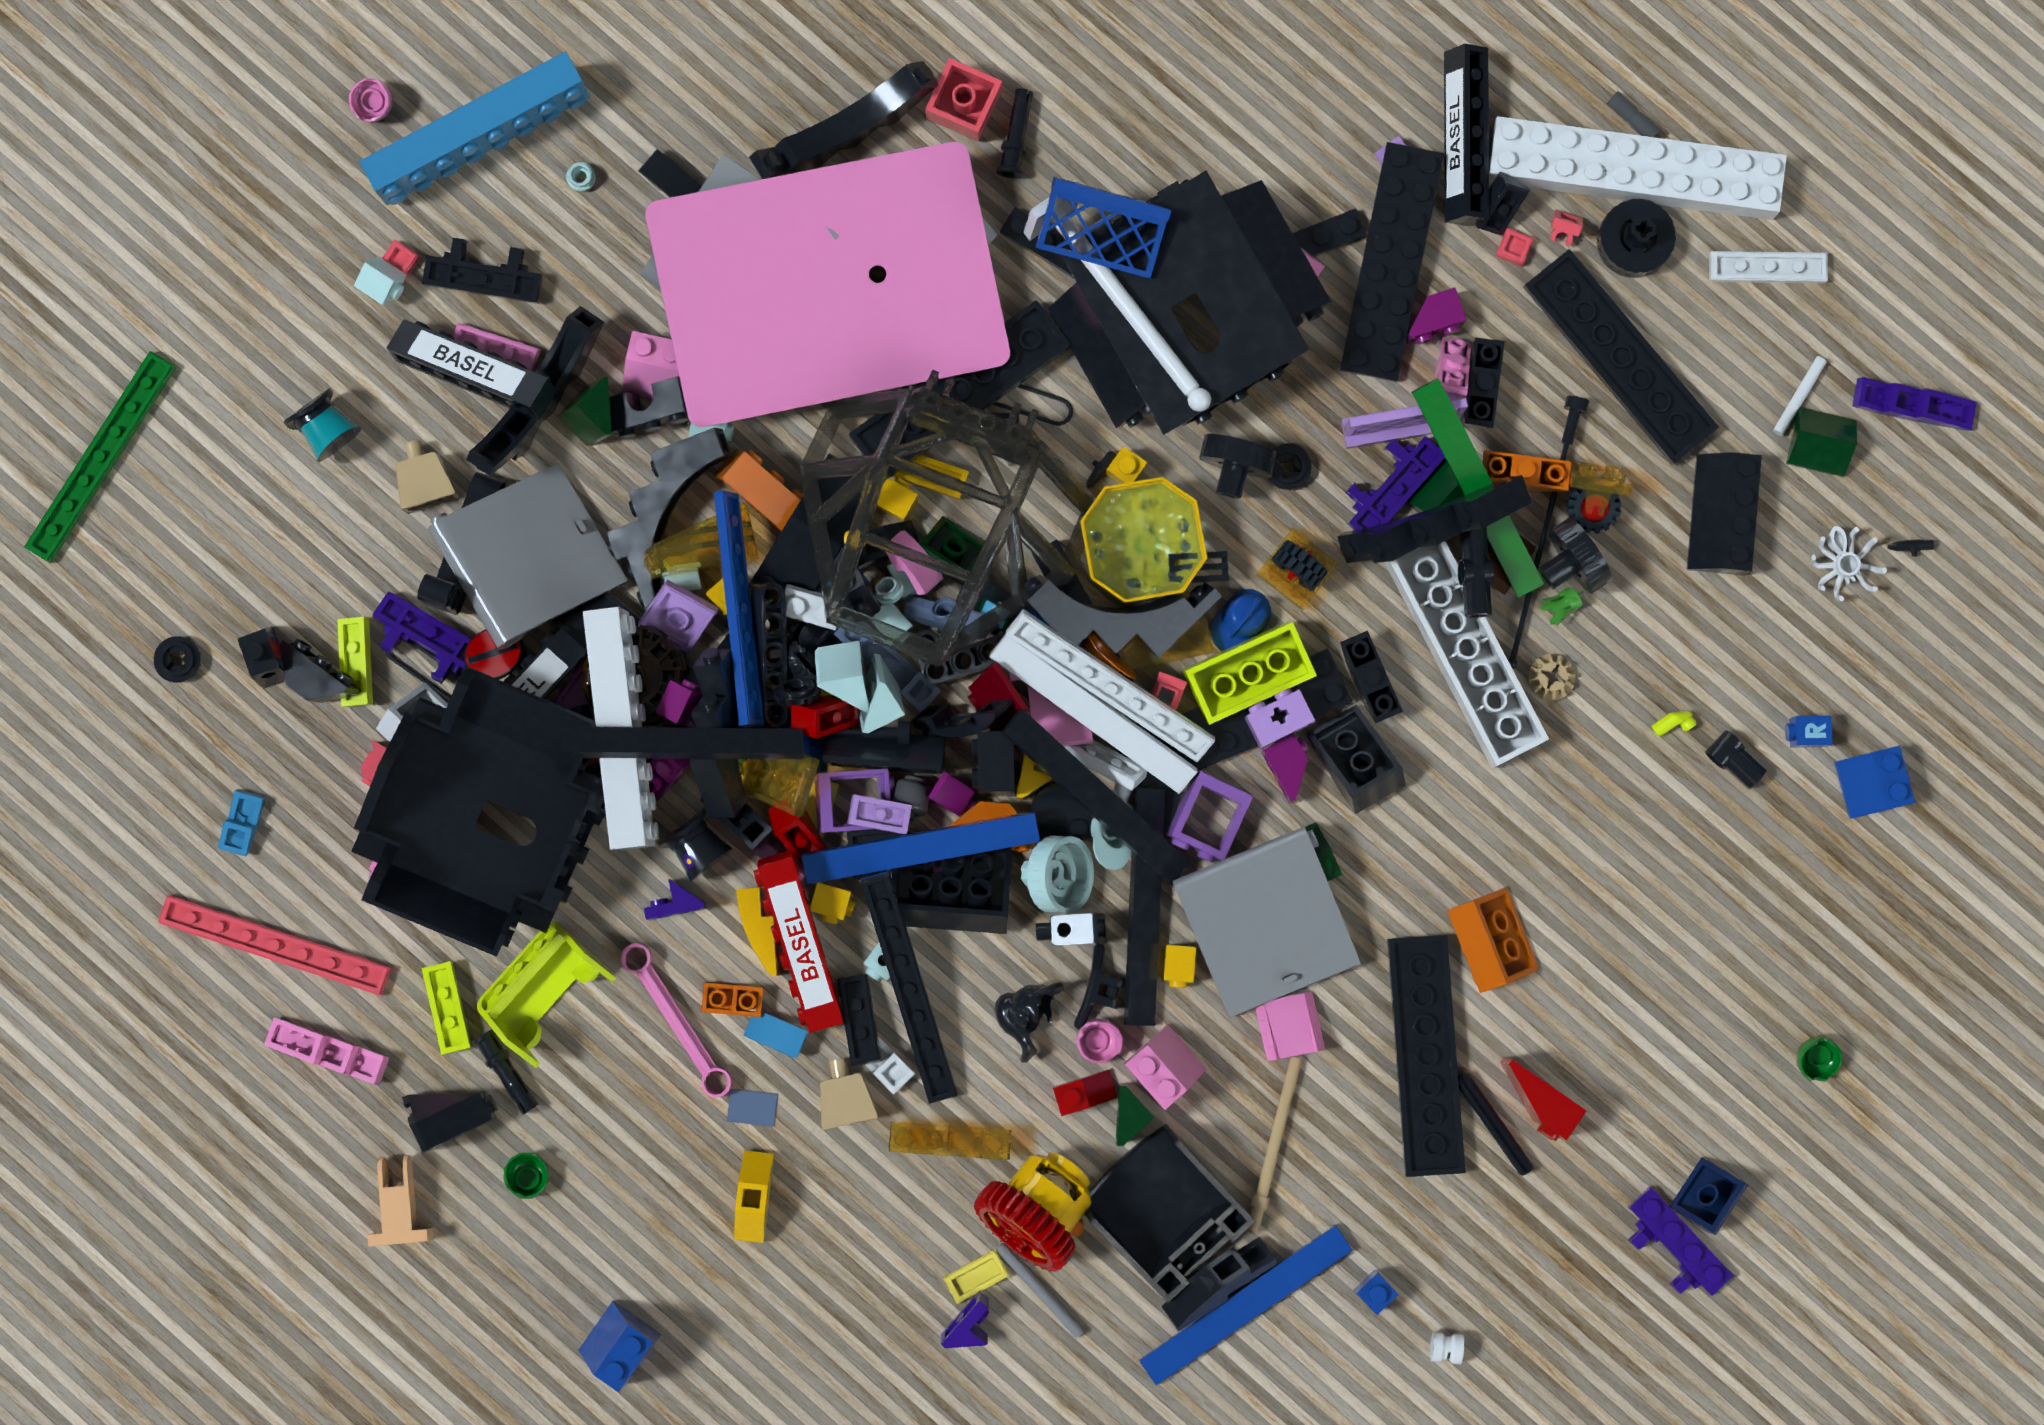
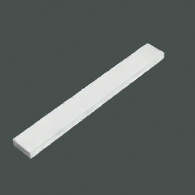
(1109, 685)
(1095, 714)

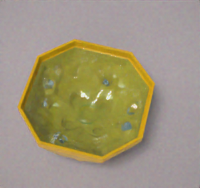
(1133, 532)

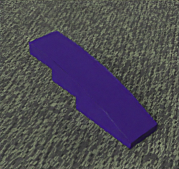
(1914, 404)

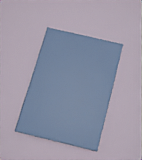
(752, 1107)

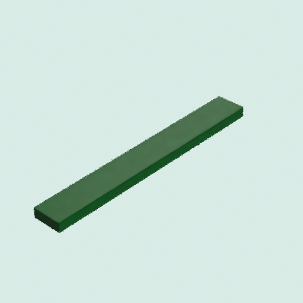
(100, 457)
(1473, 476)

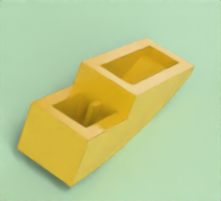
(758, 928)

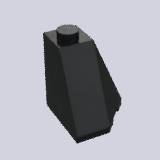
(446, 1116)

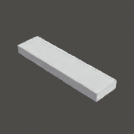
(1768, 267)

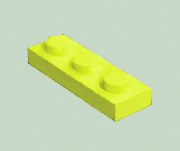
(356, 658)
(446, 1007)

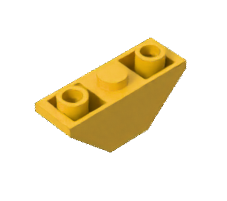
(753, 1196)

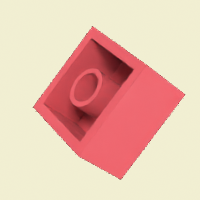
(963, 99)

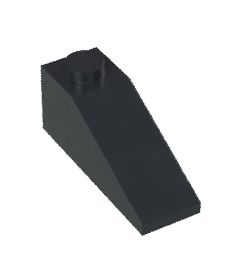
(754, 832)

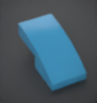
(242, 822)
(776, 1034)

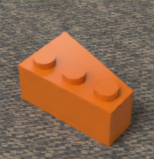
(758, 487)

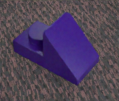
(682, 903)
(963, 1330)

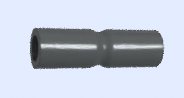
(1630, 113)

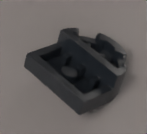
(1060, 813)

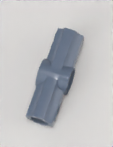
(933, 612)

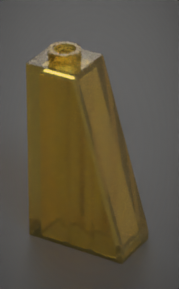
(696, 549)

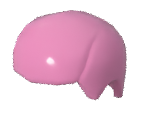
(370, 100)
(1099, 1041)

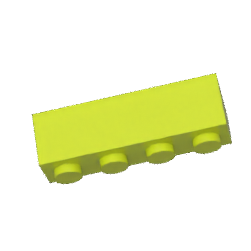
(1249, 672)

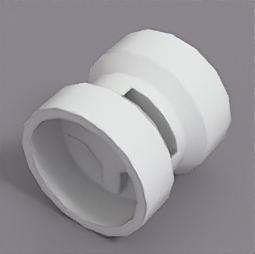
(1446, 1347)

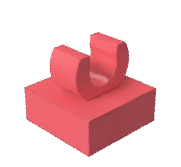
(1566, 223)

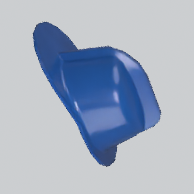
(1240, 619)

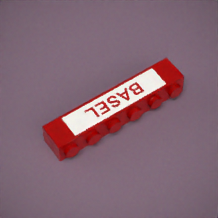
(799, 941)

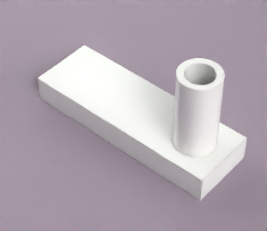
(1112, 765)

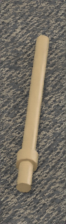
(1259, 1200)

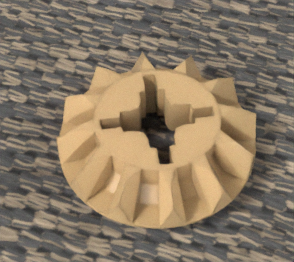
(1538, 680)

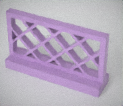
(1389, 425)

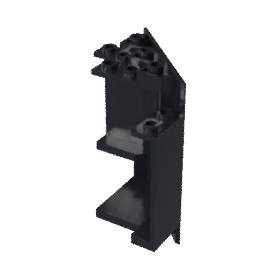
(1244, 272)
(431, 791)

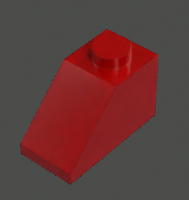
(824, 716)
(796, 832)
(1085, 1092)

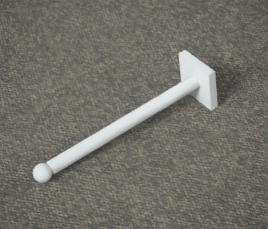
(1198, 398)

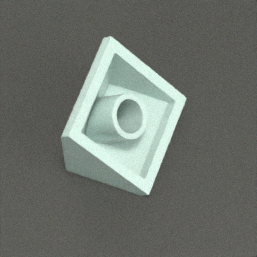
(843, 673)
(883, 697)

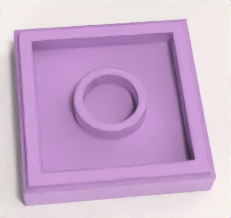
(679, 615)

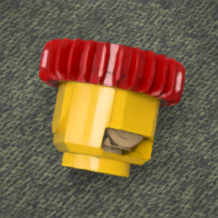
(1037, 1209)

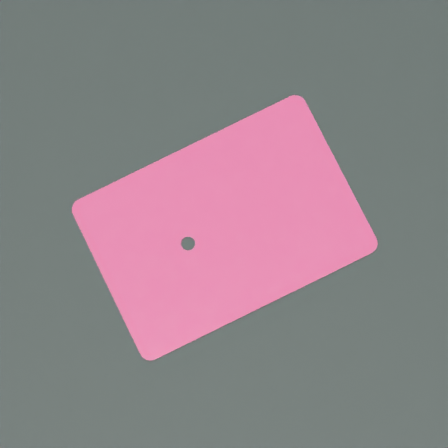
(788, 318)

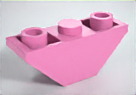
(1454, 367)

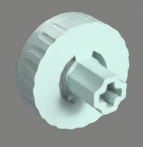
(1057, 884)

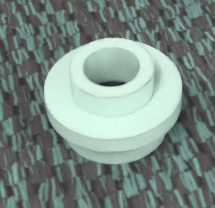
(576, 169)
(888, 590)

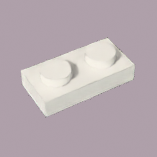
(806, 606)

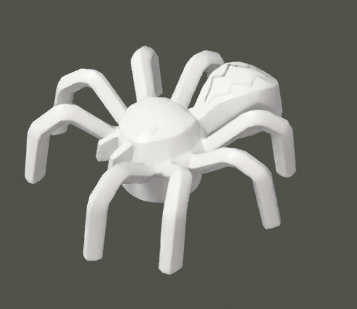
(1845, 563)

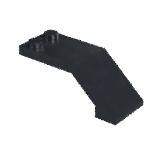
(792, 554)

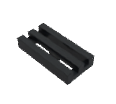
(1214, 566)

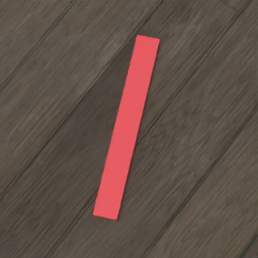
(274, 945)

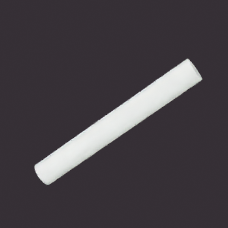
(1799, 396)

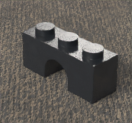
(667, 405)

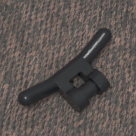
(1091, 997)

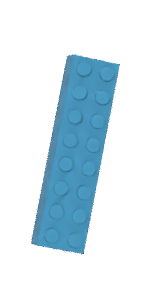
(475, 129)

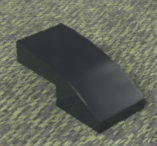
(668, 176)

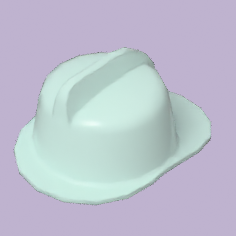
(1108, 848)

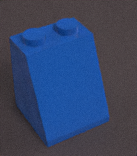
(617, 1346)

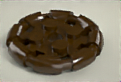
(651, 669)

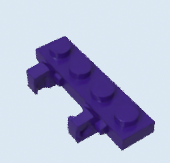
(1410, 471)
(410, 623)
(1662, 1224)

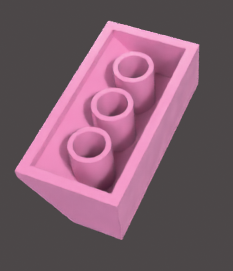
(648, 362)

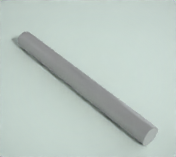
(1040, 1290)

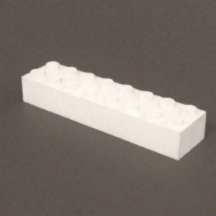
(1467, 654)
(617, 705)

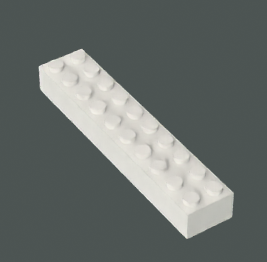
(1637, 168)

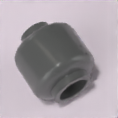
(914, 792)

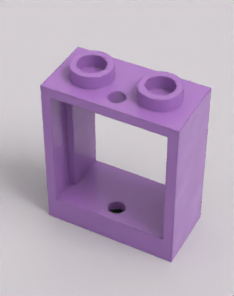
(1221, 789)
(825, 824)

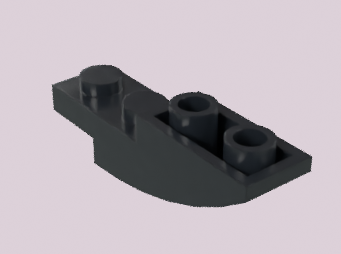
(1216, 1280)

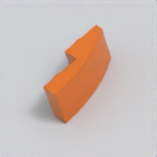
(732, 999)

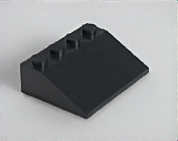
(961, 897)

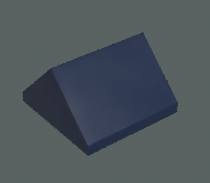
(1708, 1196)

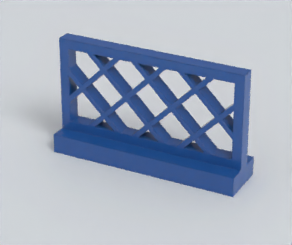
(1110, 202)

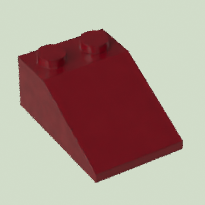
(995, 686)

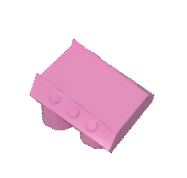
(1290, 1026)

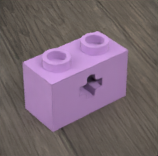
(1268, 732)

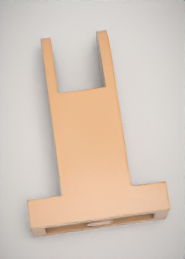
(398, 1209)

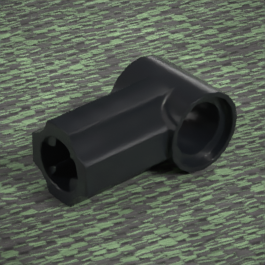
(1730, 755)

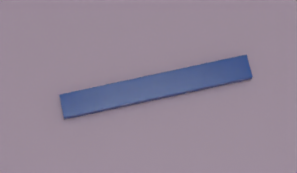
(739, 609)
(921, 847)
(1245, 1305)

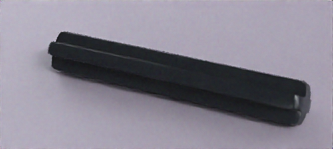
(1494, 1124)

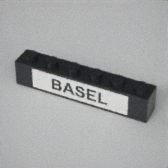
(1466, 134)
(472, 369)
(549, 666)

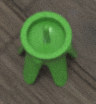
(1564, 602)

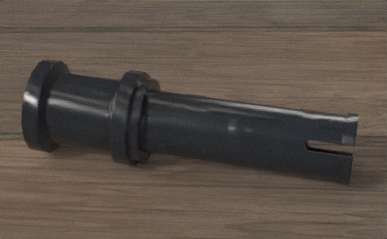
(1014, 146)
(498, 1059)

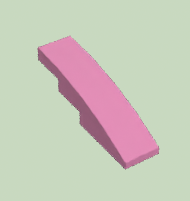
(326, 1051)

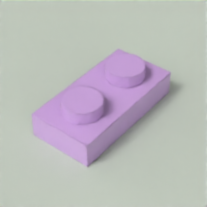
(879, 814)

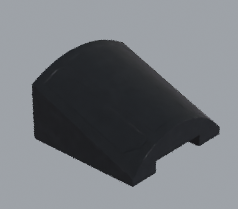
(1165, 1211)

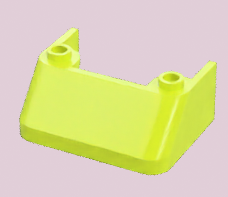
(534, 984)

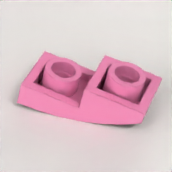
(921, 577)

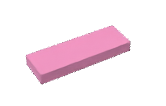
(504, 347)

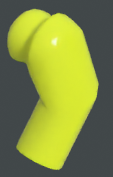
(1673, 719)

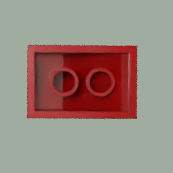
(1545, 1105)

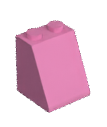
(1165, 1067)

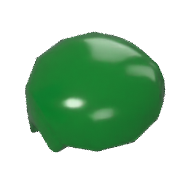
(1819, 1058)
(526, 1175)

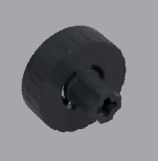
(1647, 219)
(1237, 460)
(1576, 558)

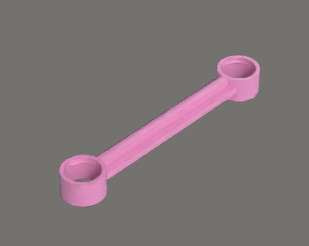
(676, 1020)

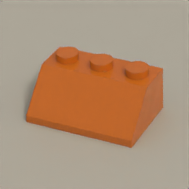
(1493, 940)

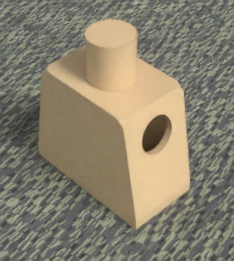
(423, 479)
(845, 1097)

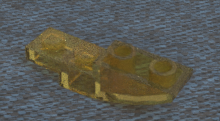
(950, 1140)

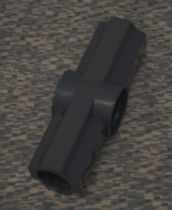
(1475, 573)

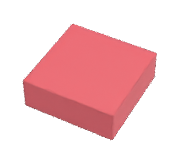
(1514, 247)
(401, 257)

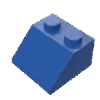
(1874, 782)

